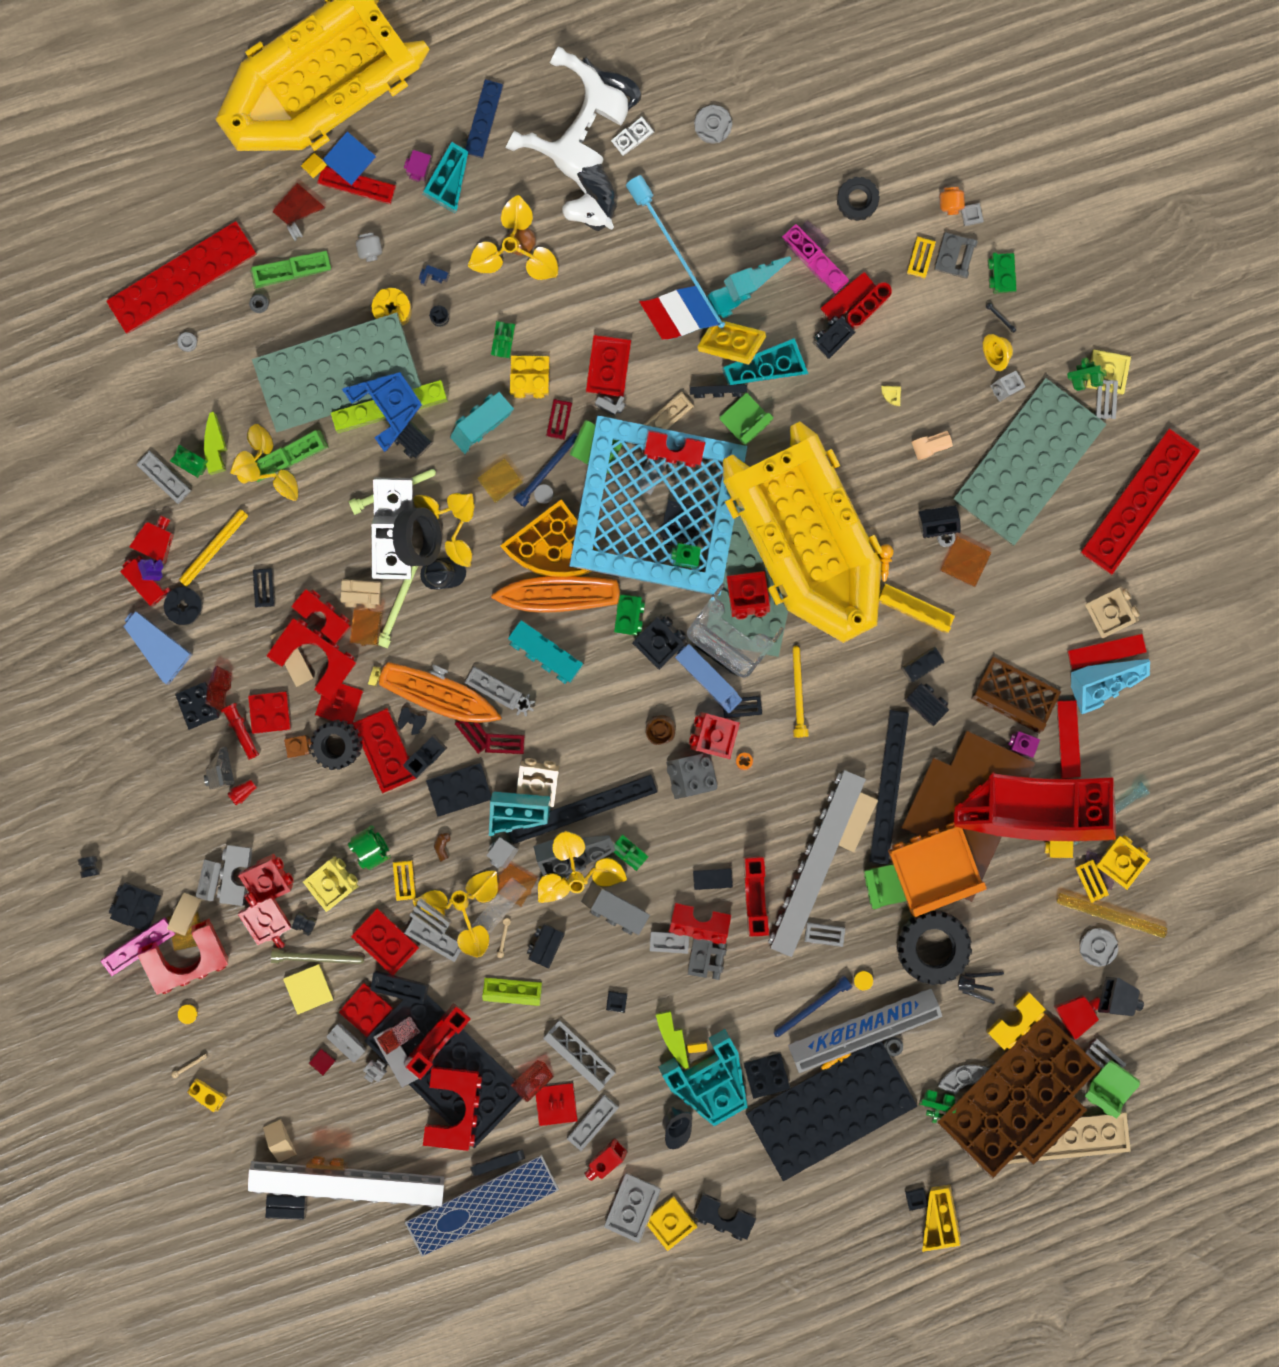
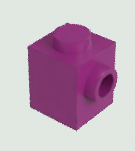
(418, 166)
(1024, 744)

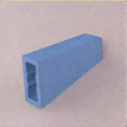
(160, 650)
(708, 678)

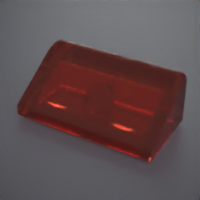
(532, 1080)

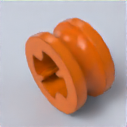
(745, 755)

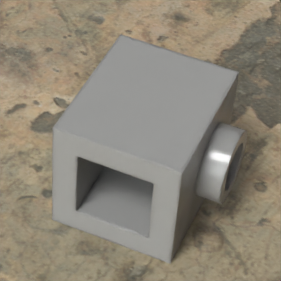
(501, 853)

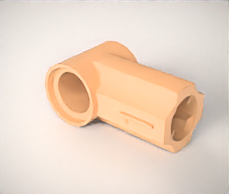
(928, 446)

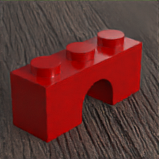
(690, 452)
(309, 603)
(713, 930)

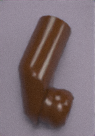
(440, 844)

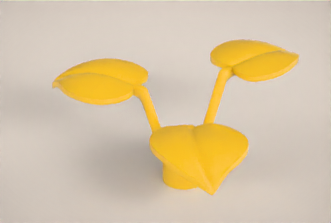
(519, 216)
(248, 471)
(463, 509)
(569, 845)
(484, 889)

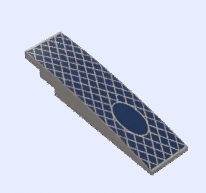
(481, 1205)

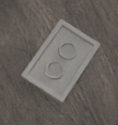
(632, 1208)

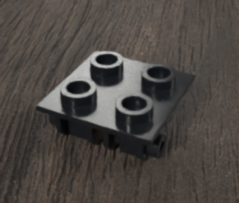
(194, 706)
(766, 1076)

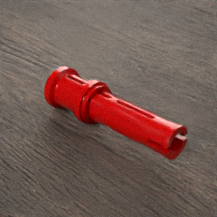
(236, 722)

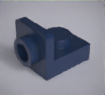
(436, 274)

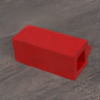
(148, 589)

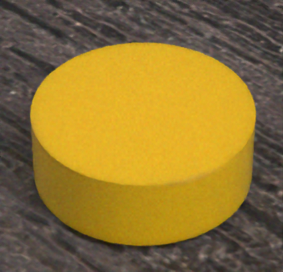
(863, 980)
(187, 1014)

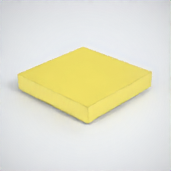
(1115, 366)
(308, 989)

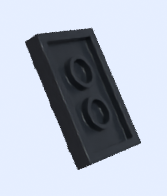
(459, 789)

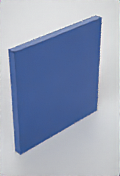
(349, 158)

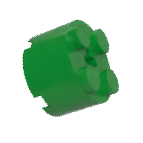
(369, 848)

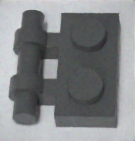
(700, 959)

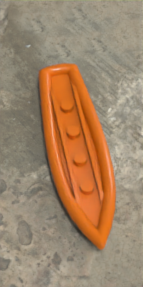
(559, 594)
(436, 694)

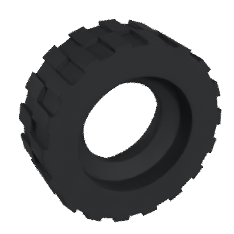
(858, 184)

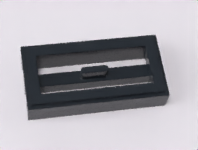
(264, 594)
(758, 705)

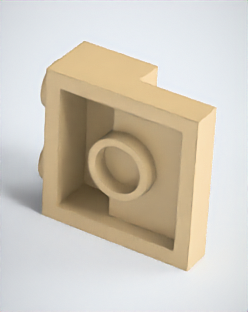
(1113, 612)
(538, 779)

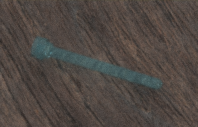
(1138, 792)

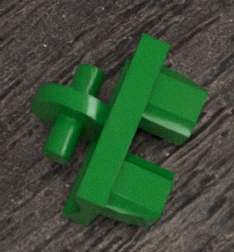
(503, 340)
(1087, 371)
(189, 461)
(630, 852)
(929, 1101)

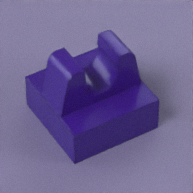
(151, 569)

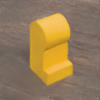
(206, 1095)

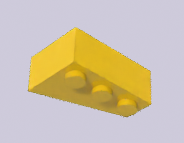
(941, 1220)

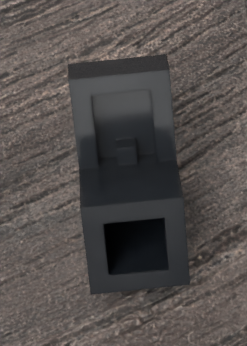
(425, 756)

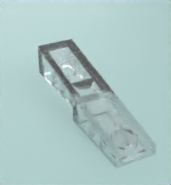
(500, 905)

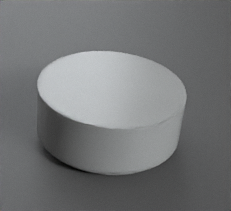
(187, 342)
(543, 494)

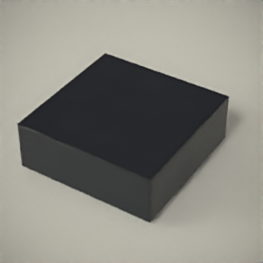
(616, 1001)
(916, 1199)

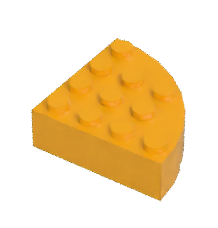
(546, 543)

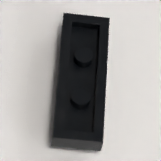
(718, 391)
(399, 987)

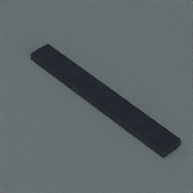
(889, 787)
(589, 807)

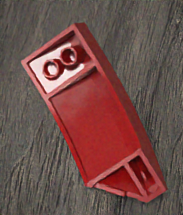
(1041, 809)

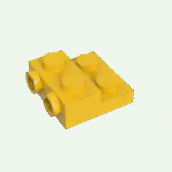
(529, 376)
(1123, 861)

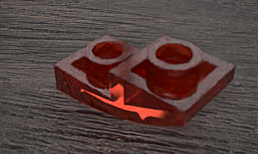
(218, 686)
(398, 1035)

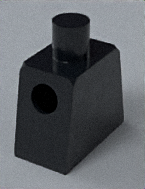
(1119, 998)

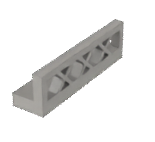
(573, 1060)

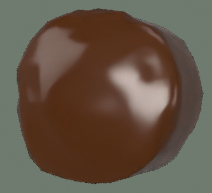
(660, 730)

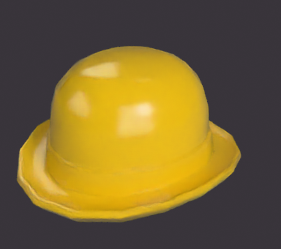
(997, 351)

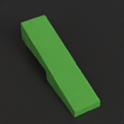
(290, 269)
(292, 454)

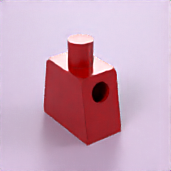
(154, 540)
(1078, 1014)
(610, 1156)

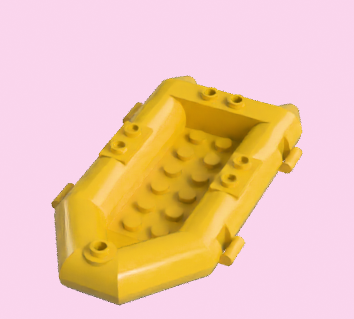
(316, 77)
(808, 535)

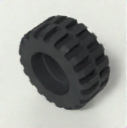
(934, 973)

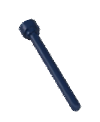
(523, 497)
(842, 985)

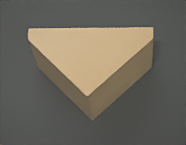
(279, 1141)

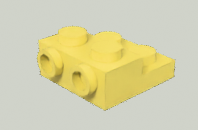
(331, 883)

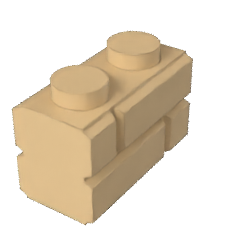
(361, 592)

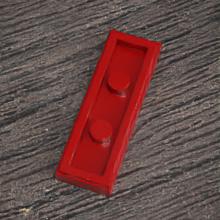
(848, 296)

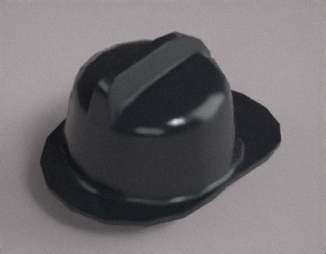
(443, 574)
(677, 1128)

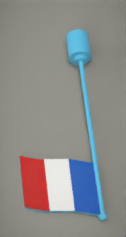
(681, 309)

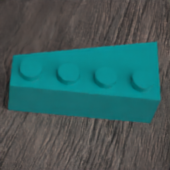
(773, 363)
(546, 652)

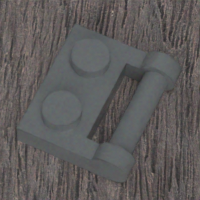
(949, 254)

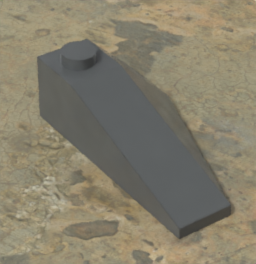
(219, 771)
(595, 849)

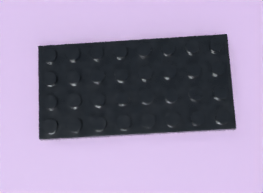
(459, 1052)
(831, 1110)

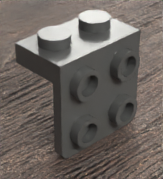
(691, 775)

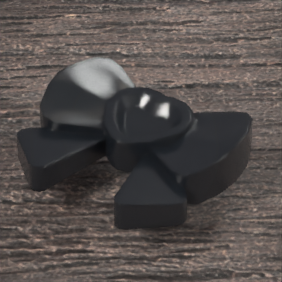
(408, 716)

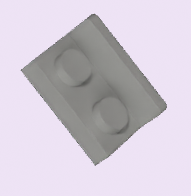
(346, 1042)

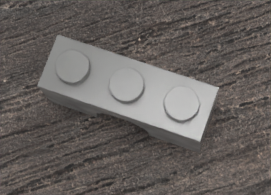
(230, 891)

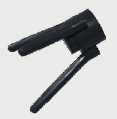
(966, 984)

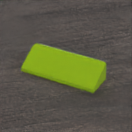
(512, 991)

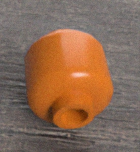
(952, 200)

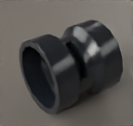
(439, 312)
(88, 862)
(303, 923)

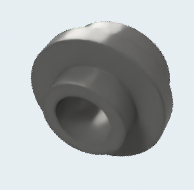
(254, 299)
(898, 1050)

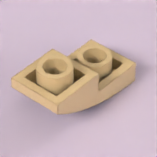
(184, 913)

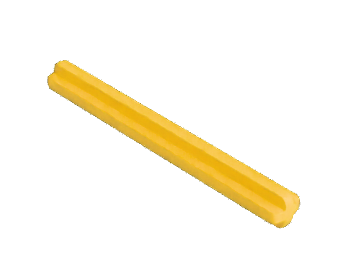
(213, 547)

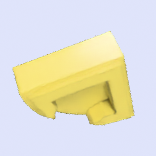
(891, 394)
(374, 677)

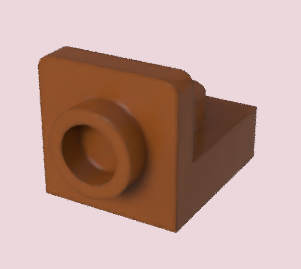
(298, 746)

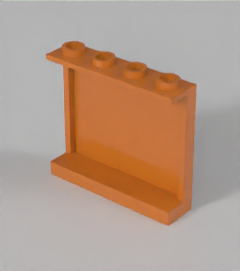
(936, 869)

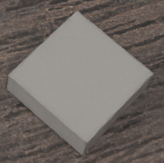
(972, 215)

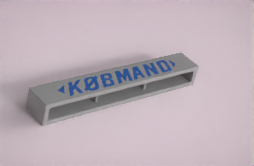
(865, 1030)

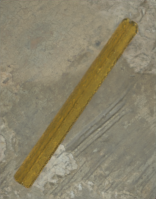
(1111, 915)

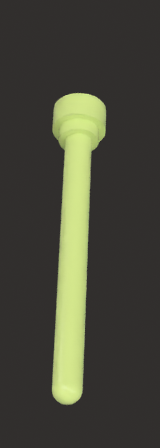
(358, 505)
(384, 636)

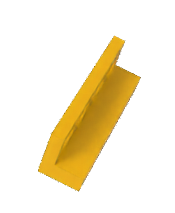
(916, 608)

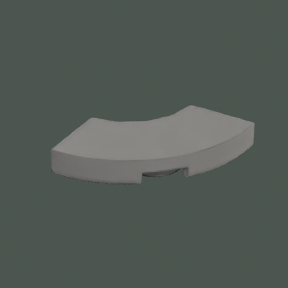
(962, 1076)

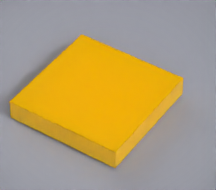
(671, 1223)

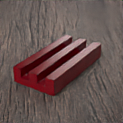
(555, 435)
(488, 742)
(478, 750)

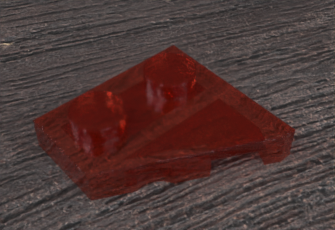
(297, 205)

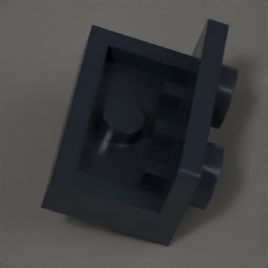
(833, 337)

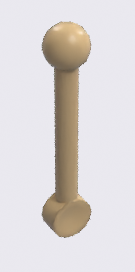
(506, 922)
(175, 1074)

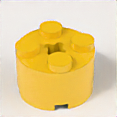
(388, 297)

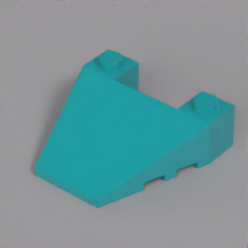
(741, 286)
(712, 1085)

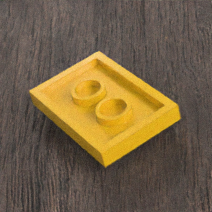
(732, 342)

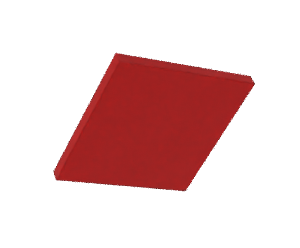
(342, 704)
(556, 1104)

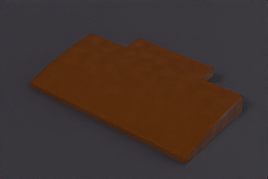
(951, 784)
(1022, 1099)

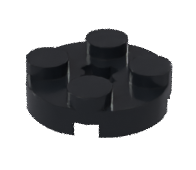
(191, 612)

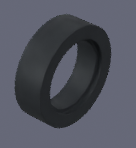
(402, 537)

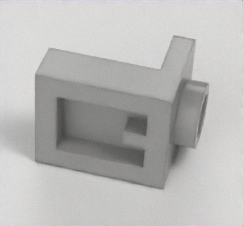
(1007, 386)
(607, 405)

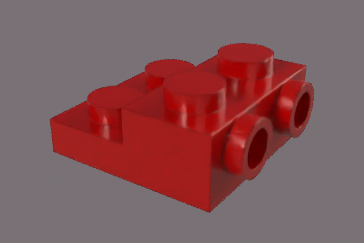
(748, 595)
(714, 735)
(267, 878)

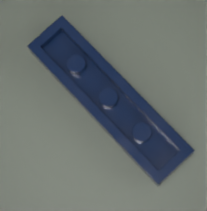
(484, 118)

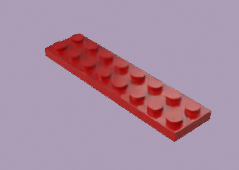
(181, 277)
(1140, 501)

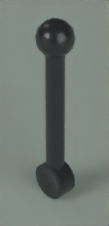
(989, 306)

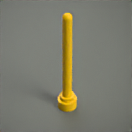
(800, 730)

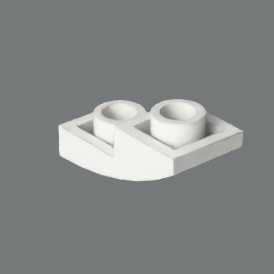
(632, 136)

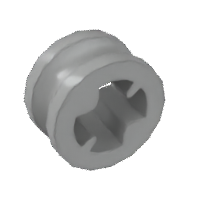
(294, 231)
(942, 542)
(439, 672)

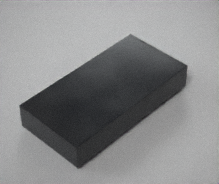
(712, 879)

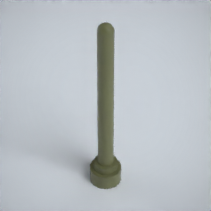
(279, 955)

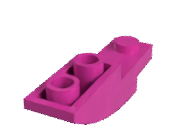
(815, 259)

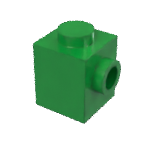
(686, 555)

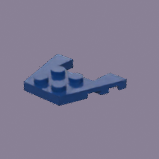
(394, 400)

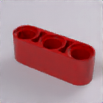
(873, 297)

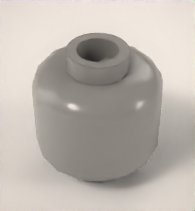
(368, 247)

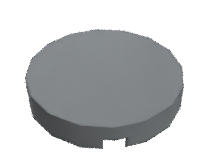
(713, 124)
(1098, 947)

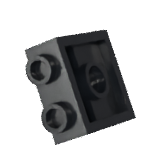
(672, 511)
(660, 641)
(135, 906)

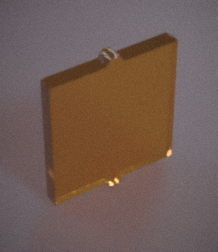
(366, 627)
(520, 876)

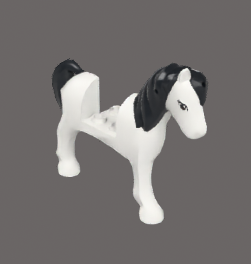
(607, 96)

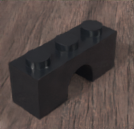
(739, 1225)

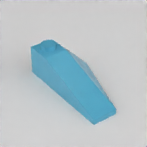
(1099, 682)

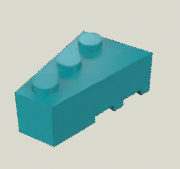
(447, 179)
(481, 421)
(516, 811)

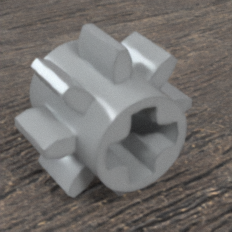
(524, 709)
(374, 1071)

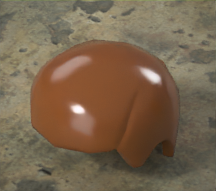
(526, 240)

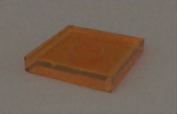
(965, 561)

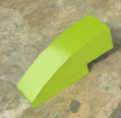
(214, 445)
(672, 1037)

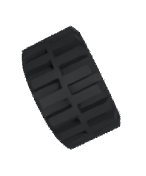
(321, 748)

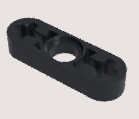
(497, 1162)

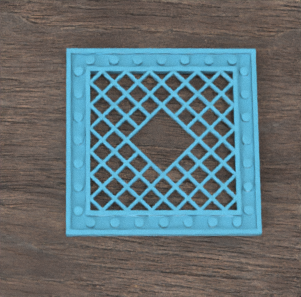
(585, 558)

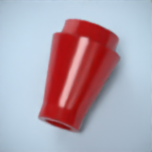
(241, 792)

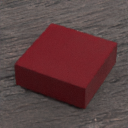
(322, 1062)

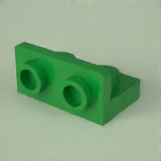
(1003, 273)
(628, 615)

